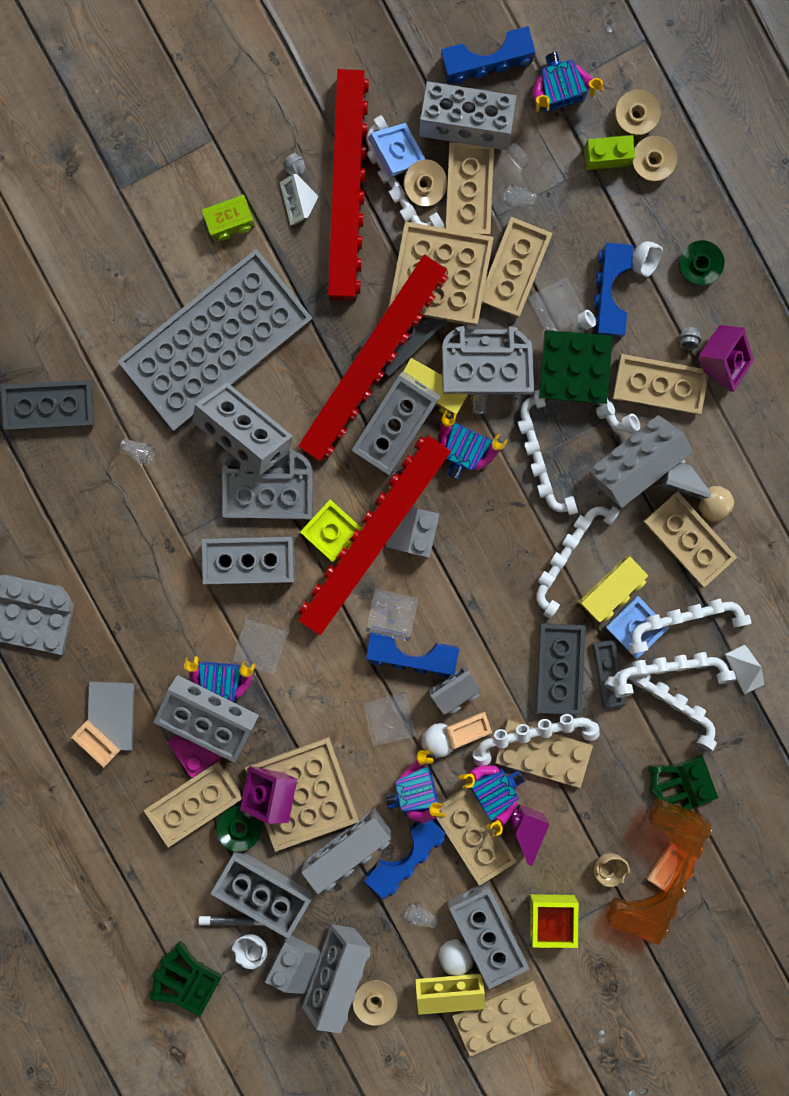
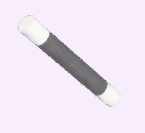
(227, 920)

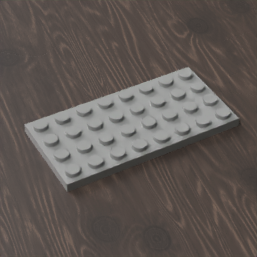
(215, 338)

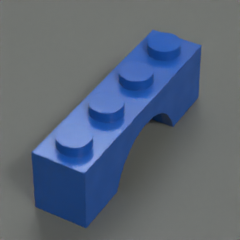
(462, 64)
(614, 261)
(440, 658)
(386, 875)

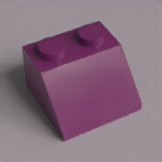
(727, 356)
(268, 795)
(530, 830)

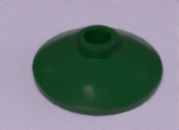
(709, 255)
(228, 834)

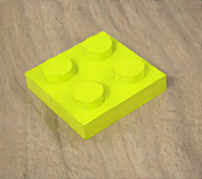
(330, 530)

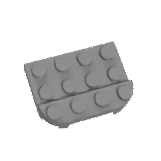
(487, 362)
(279, 492)
(34, 614)

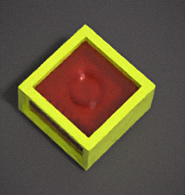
(554, 921)

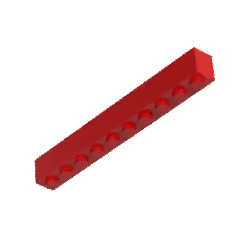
(347, 185)
(373, 357)
(374, 533)

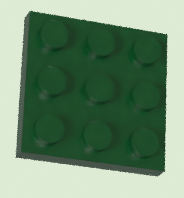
(575, 367)

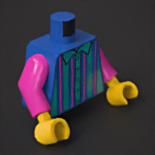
(562, 84)
(467, 447)
(220, 678)
(417, 792)
(494, 793)

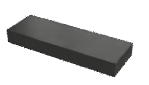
(607, 665)

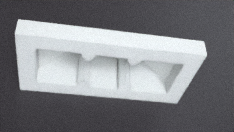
(298, 198)
(746, 669)

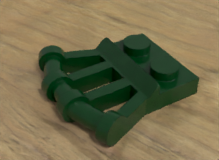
(693, 777)
(199, 985)

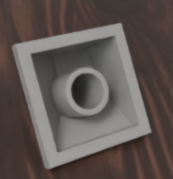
(685, 481)

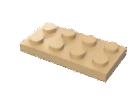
(469, 188)
(515, 267)
(660, 384)
(690, 539)
(551, 757)
(193, 803)
(466, 828)
(504, 1017)

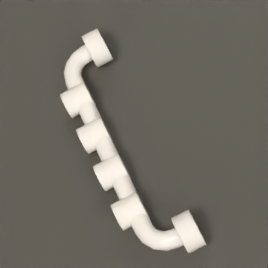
(397, 193)
(630, 422)
(538, 468)
(570, 544)
(675, 617)
(679, 663)
(677, 702)
(523, 734)

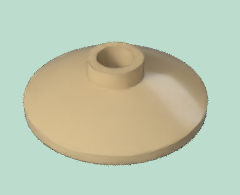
(642, 103)
(659, 149)
(435, 182)
(378, 1012)

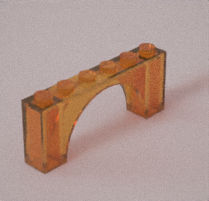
(651, 916)

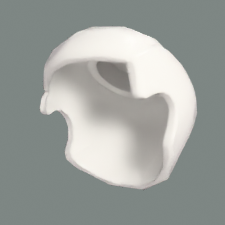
(646, 258)
(436, 741)
(250, 951)
(455, 958)

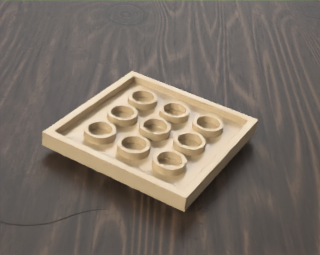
(464, 257)
(320, 795)

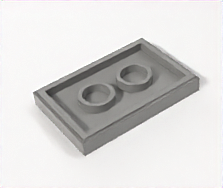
(113, 711)

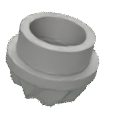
(294, 165)
(689, 338)

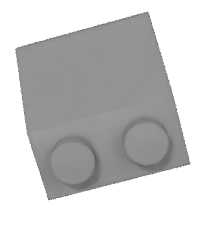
(415, 532)
(455, 691)
(293, 966)

